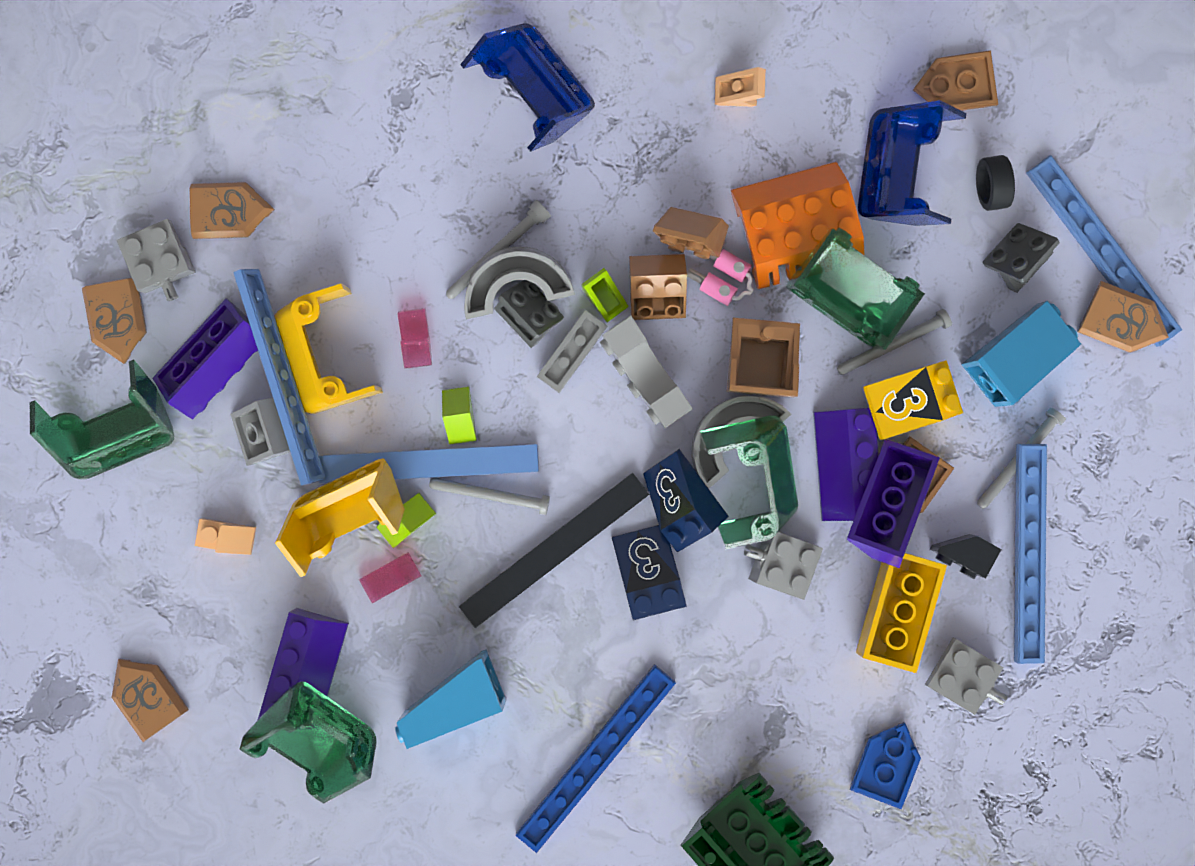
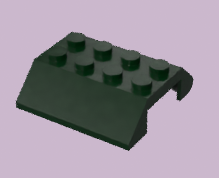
(751, 832)

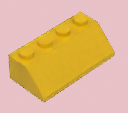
(901, 612)

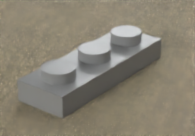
(572, 351)

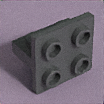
(1020, 255)
(528, 312)

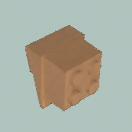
(764, 357)

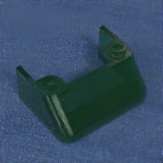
(109, 439)
(758, 443)

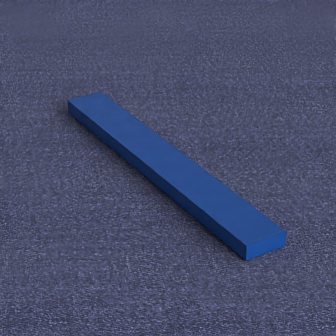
(595, 758)

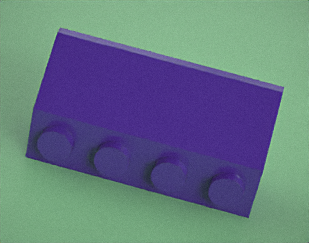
(207, 360)
(844, 460)
(892, 502)
(306, 654)

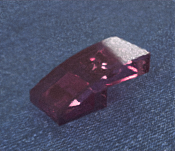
(415, 338)
(390, 577)

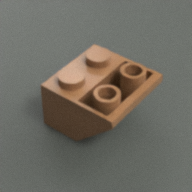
(692, 232)
(658, 286)

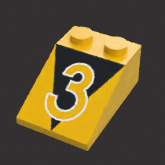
(913, 400)

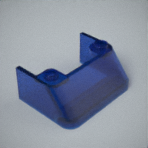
(538, 77)
(893, 162)

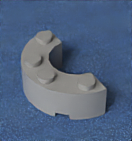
(511, 265)
(645, 373)
(732, 411)

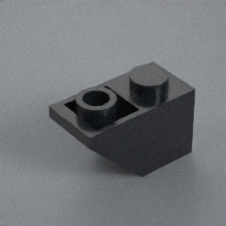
(970, 552)

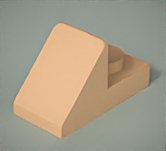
(740, 88)
(225, 537)

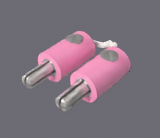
(719, 288)

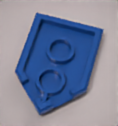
(887, 766)

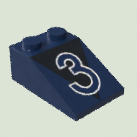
(682, 501)
(648, 572)

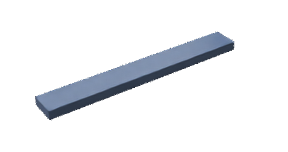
(1095, 237)
(279, 376)
(439, 462)
(1030, 553)

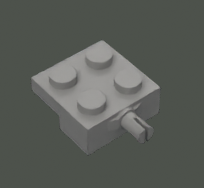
(156, 258)
(784, 564)
(965, 677)

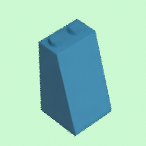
(1022, 354)
(456, 702)

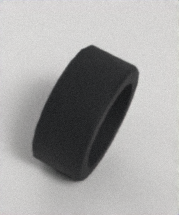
(995, 182)

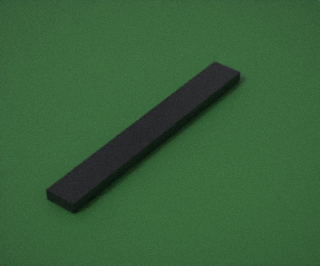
(553, 550)

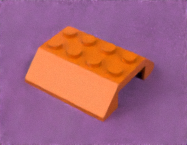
(792, 215)

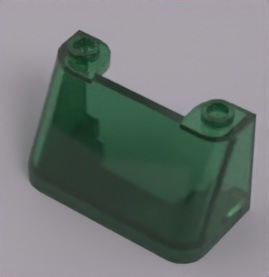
(855, 290)
(318, 738)

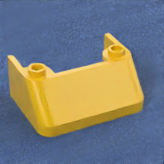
(315, 392)
(339, 509)

